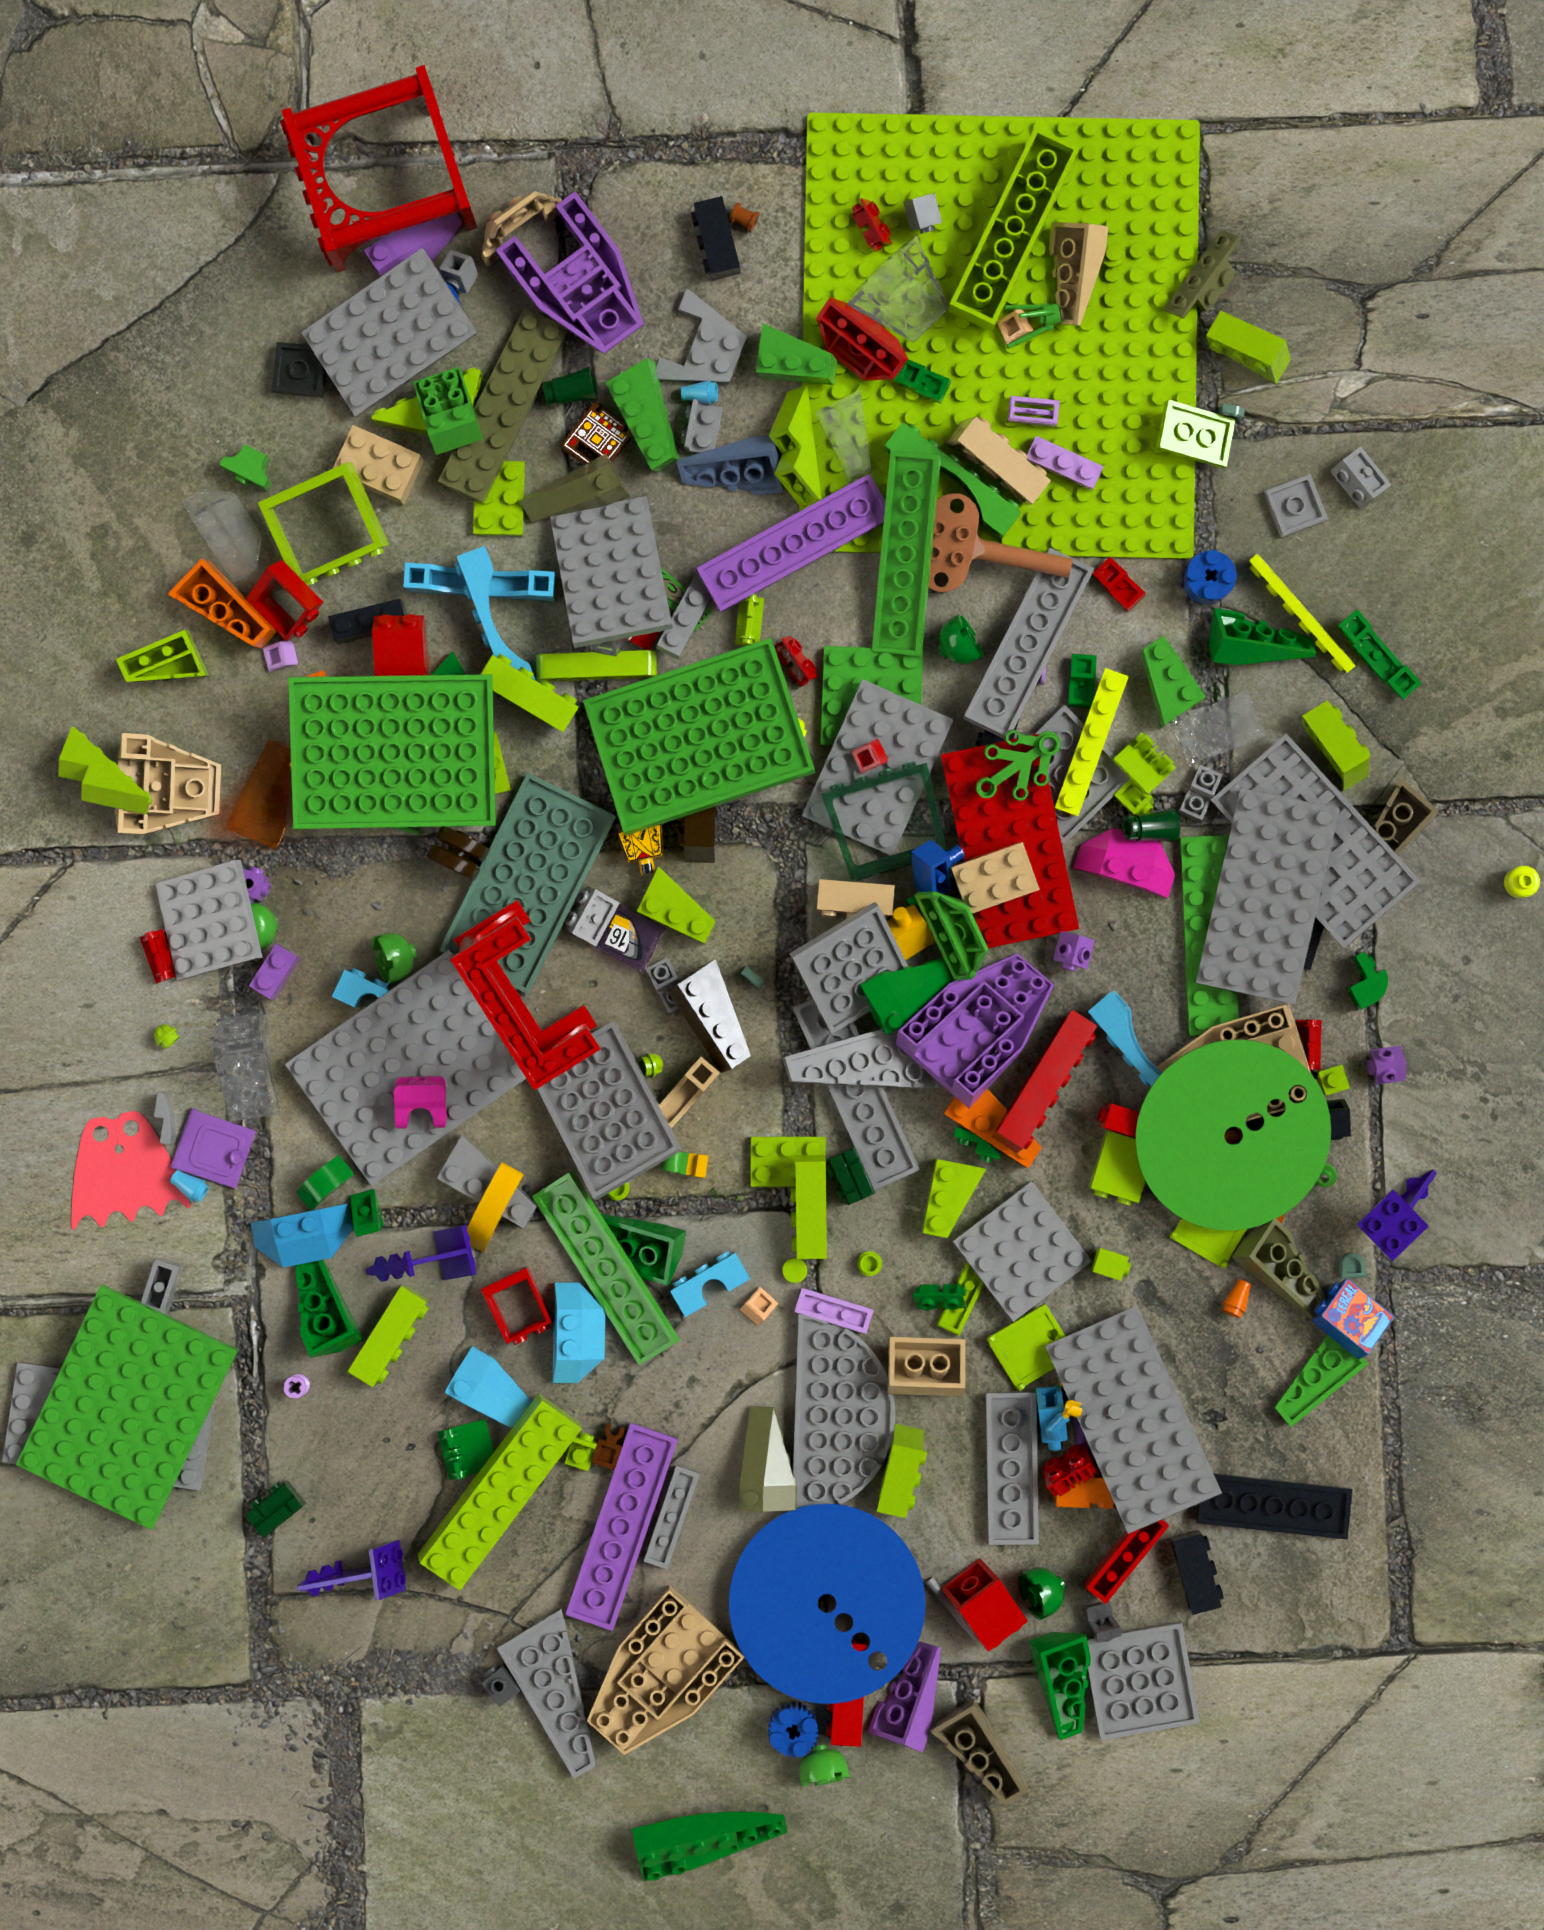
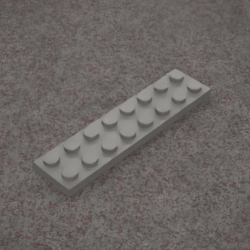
(1026, 648)
(863, 1110)

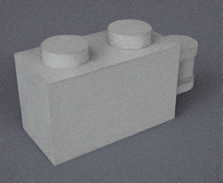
(162, 1284)

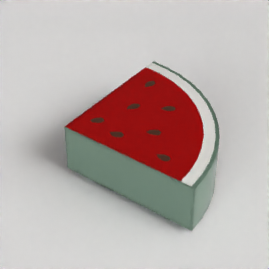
(645, 641)

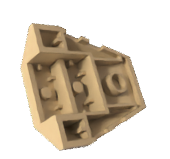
(517, 213)
(179, 783)

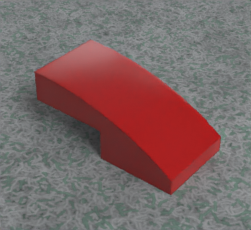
(1118, 584)

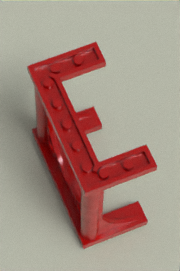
(342, 239)
(537, 1052)

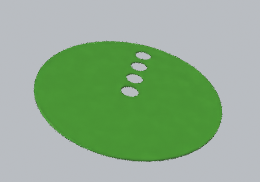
(1185, 1125)

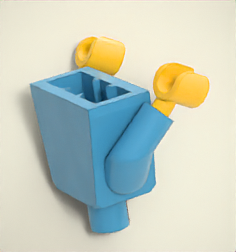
(1054, 1415)

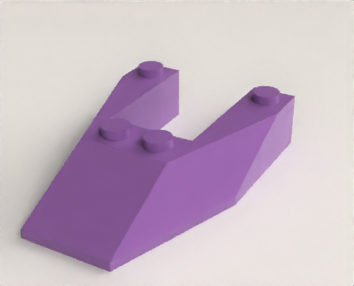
(586, 290)

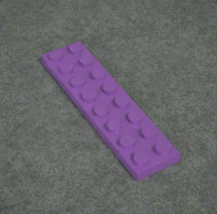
(793, 543)
(621, 1526)

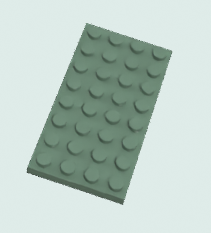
(542, 862)

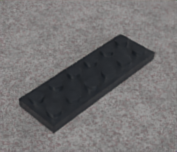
(1278, 1506)

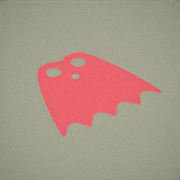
(122, 1180)

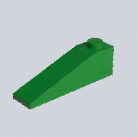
(1246, 642)
(649, 1246)
(324, 1315)
(1062, 1672)

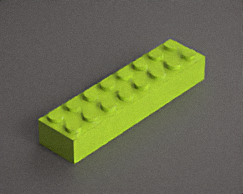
(1013, 229)
(499, 1492)

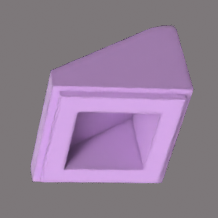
(280, 655)

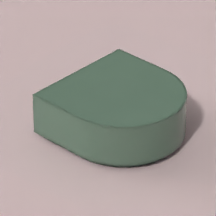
(1231, 411)
(752, 977)
(1352, 1266)

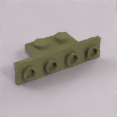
(1207, 277)

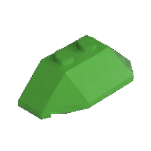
(954, 933)

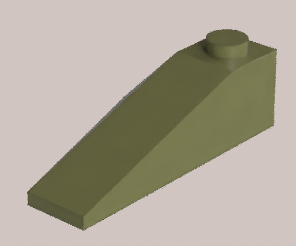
(1275, 1261)
(766, 1471)

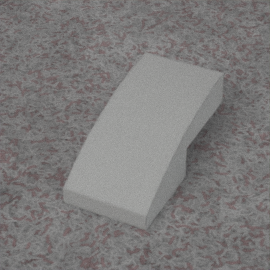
(165, 1110)

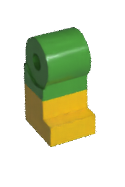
(687, 1164)

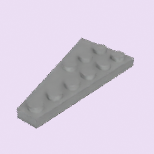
(860, 1061)
(548, 1678)

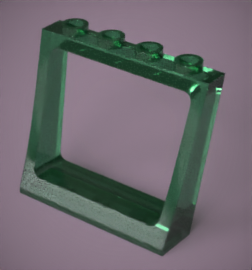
(887, 776)

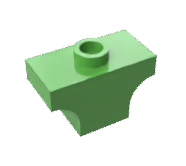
(248, 467)

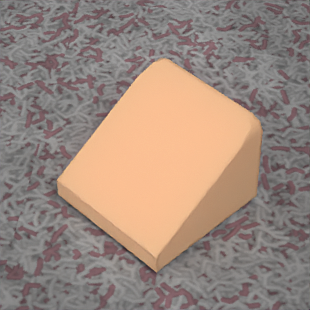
(1014, 327)
(758, 1306)

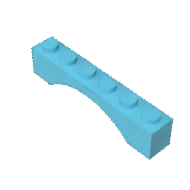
(478, 572)
(504, 584)
(1116, 1020)

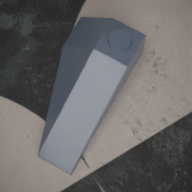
(738, 465)

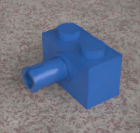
(933, 867)

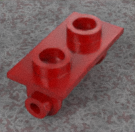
(878, 231)
(792, 652)
(158, 955)
(1310, 1036)

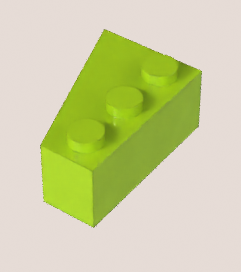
(165, 659)
(1337, 744)

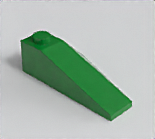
(902, 993)

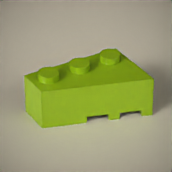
(1249, 346)
(675, 909)
(948, 1195)
(902, 1471)

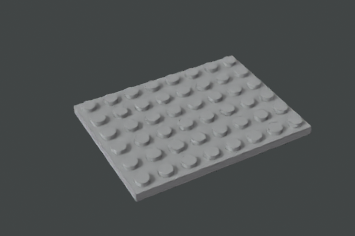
(413, 1030)

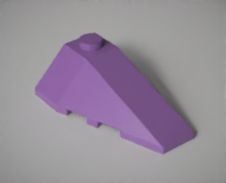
(400, 245)
(908, 1708)

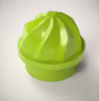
(165, 1036)
(650, 1065)

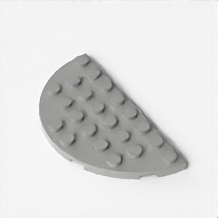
(839, 1413)

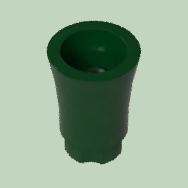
(571, 388)
(1153, 826)

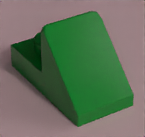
(366, 1213)

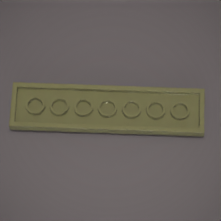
(505, 404)

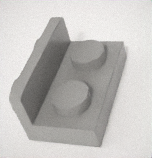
(702, 427)
(1360, 477)
(591, 915)

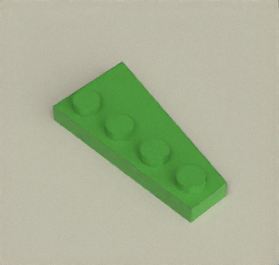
(1318, 1379)

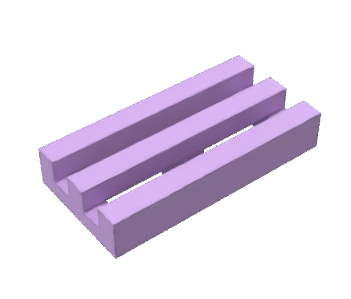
(1032, 420)

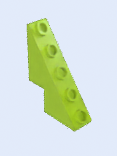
(407, 413)
(795, 439)
(100, 777)

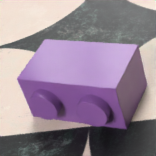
(275, 971)

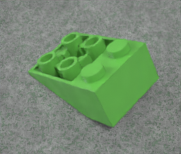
(447, 410)

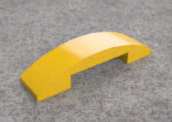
(493, 1206)

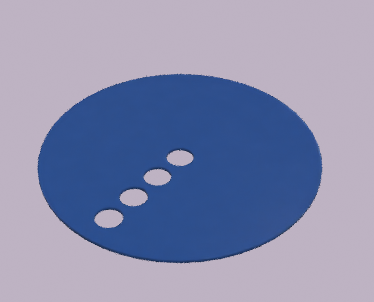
(778, 1593)

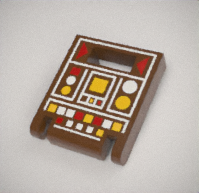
(599, 432)

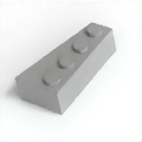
(471, 1173)

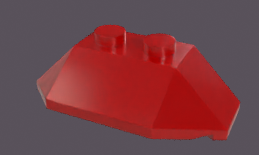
(860, 342)

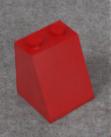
(400, 645)
(984, 1604)

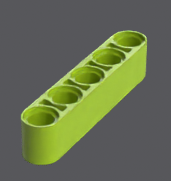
(596, 666)

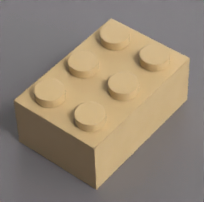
(381, 464)
(995, 877)
(851, 897)
(926, 1366)

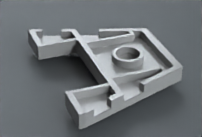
(713, 350)

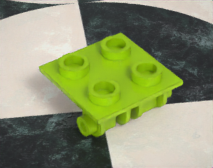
(1144, 763)

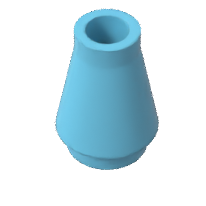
(704, 392)
(190, 1186)

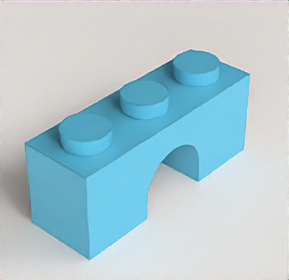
(354, 987)
(689, 1292)

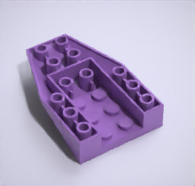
(977, 1026)

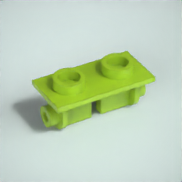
(749, 621)

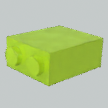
(1118, 1169)

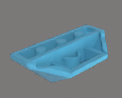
(303, 1235)

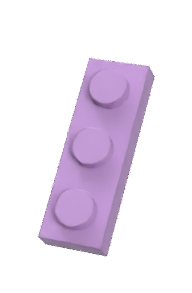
(1064, 463)
(833, 1310)

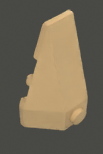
(1077, 261)

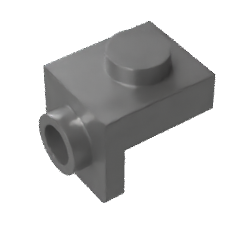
(1102, 1622)

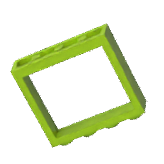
(364, 506)

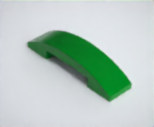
(1377, 655)

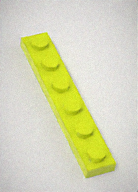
(1294, 606)
(1091, 742)

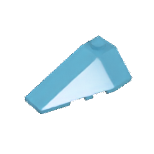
(488, 1388)

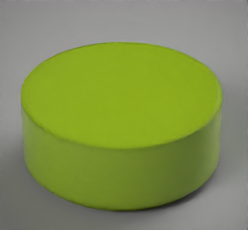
(794, 1270)

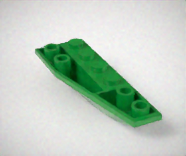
(700, 1839)

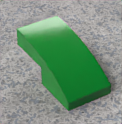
(922, 381)
(1081, 680)

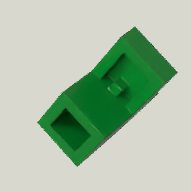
(1372, 985)
(324, 1182)

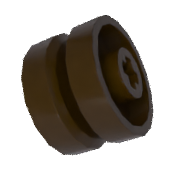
(458, 852)

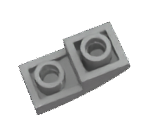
(1200, 793)
(663, 978)

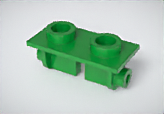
(929, 1298)

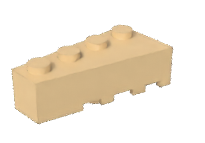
(999, 459)

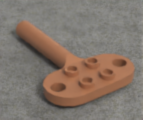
(958, 545)

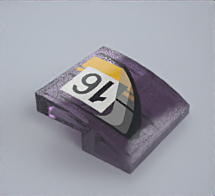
(631, 938)

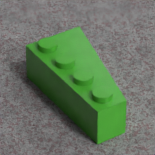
(643, 408)

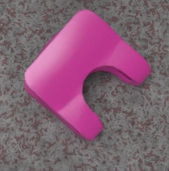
(420, 1092)

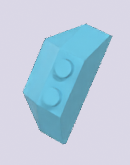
(576, 1332)

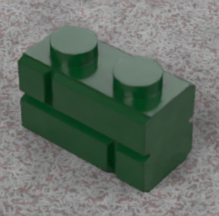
(850, 1176)
(275, 1508)

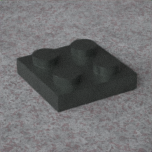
(297, 371)

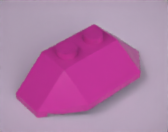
(1127, 862)

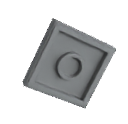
(1295, 505)

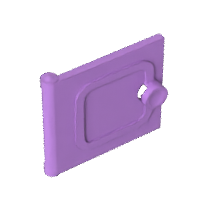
(213, 1148)

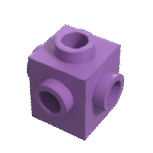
(260, 884)
(1073, 951)
(1387, 1065)

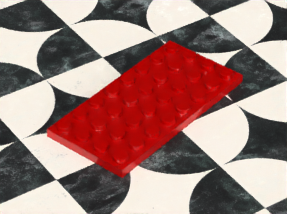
(1000, 822)

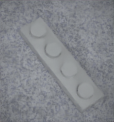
(685, 618)
(671, 1517)

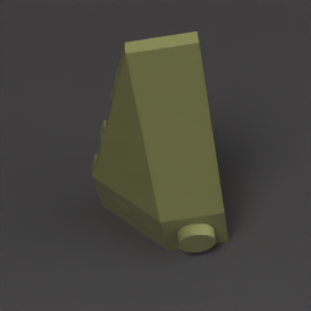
(583, 489)

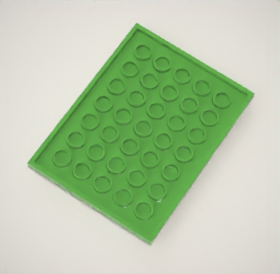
(698, 736)
(392, 751)
(127, 1407)

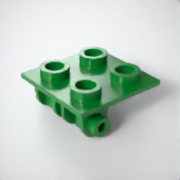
(465, 1448)

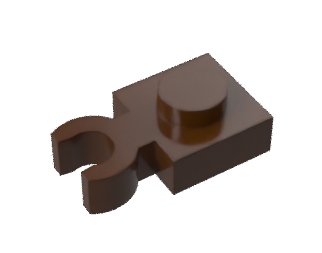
(608, 1450)

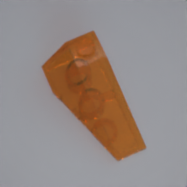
(264, 799)

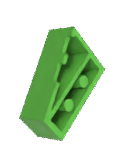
(793, 360)
(1169, 680)

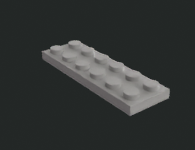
(1012, 1468)

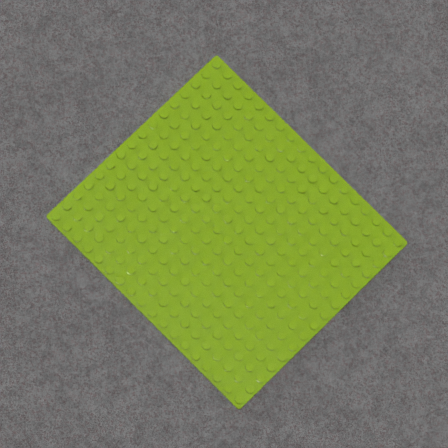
(1106, 372)

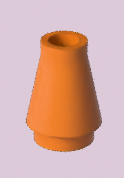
(1237, 1299)

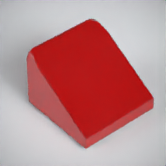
(869, 756)

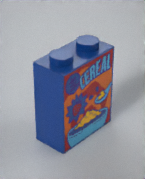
(1352, 1318)

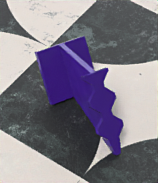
(1393, 1221)
(453, 1253)
(385, 1572)

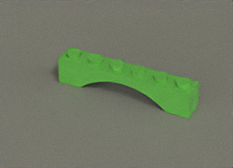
(994, 511)

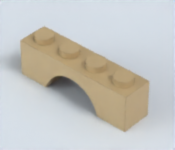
(688, 1090)

